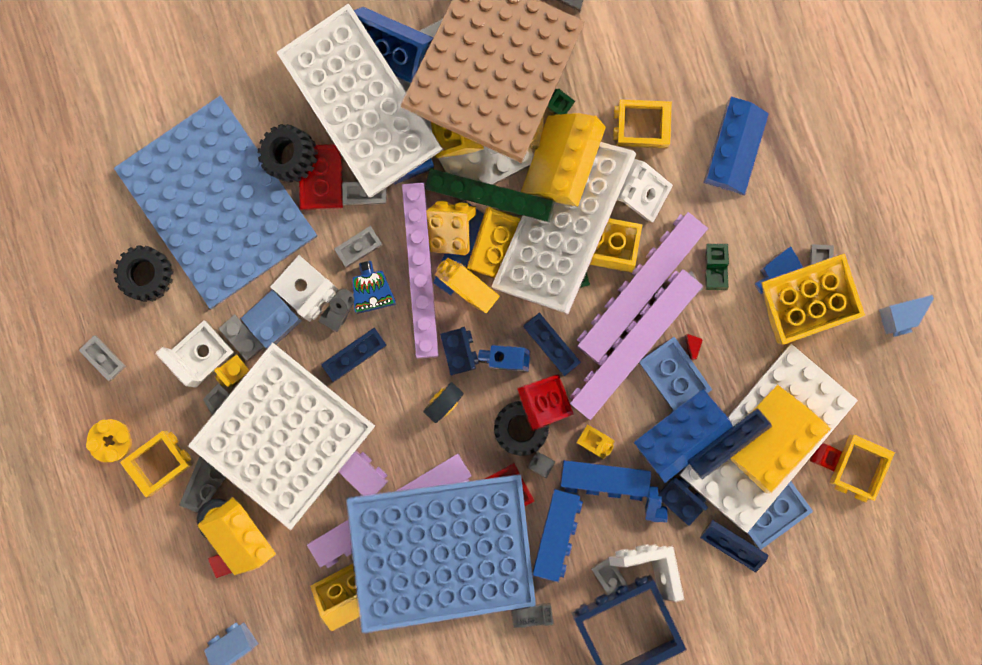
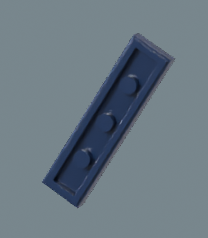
(729, 443)

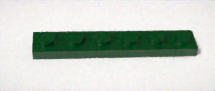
(490, 195)

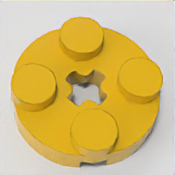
(121, 437)

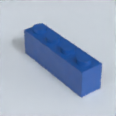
(604, 478)
(556, 535)

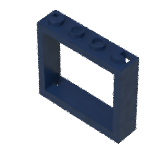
(620, 595)

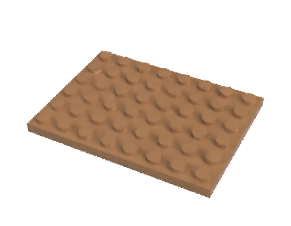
(493, 70)

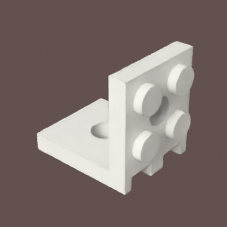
(635, 188)
(313, 298)
(185, 359)
(663, 565)

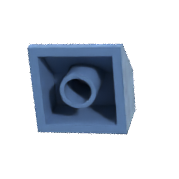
(904, 316)
(271, 319)
(231, 646)

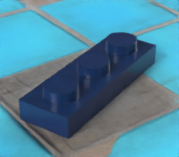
(551, 344)
(354, 355)
(734, 546)

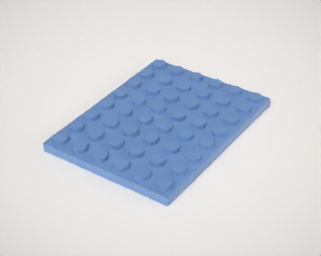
(215, 202)
(440, 552)

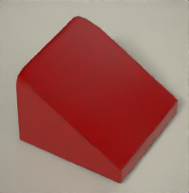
(693, 345)
(826, 456)
(218, 566)

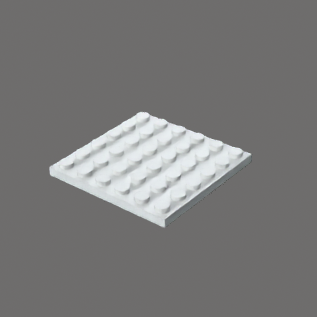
(281, 436)

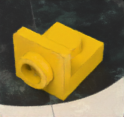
(231, 371)
(596, 442)

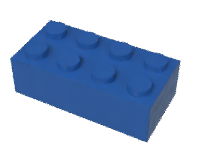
(683, 435)

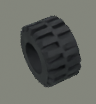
(272, 149)
(126, 268)
(504, 439)

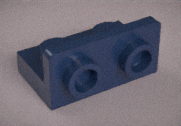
(458, 351)
(682, 500)

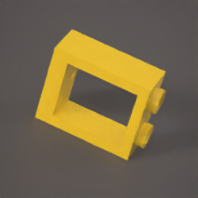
(665, 124)
(466, 285)
(886, 457)
(138, 475)

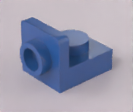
(653, 508)

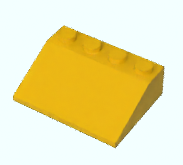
(564, 157)
(811, 299)
(785, 444)

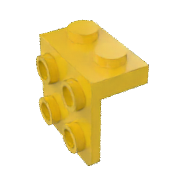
(449, 227)

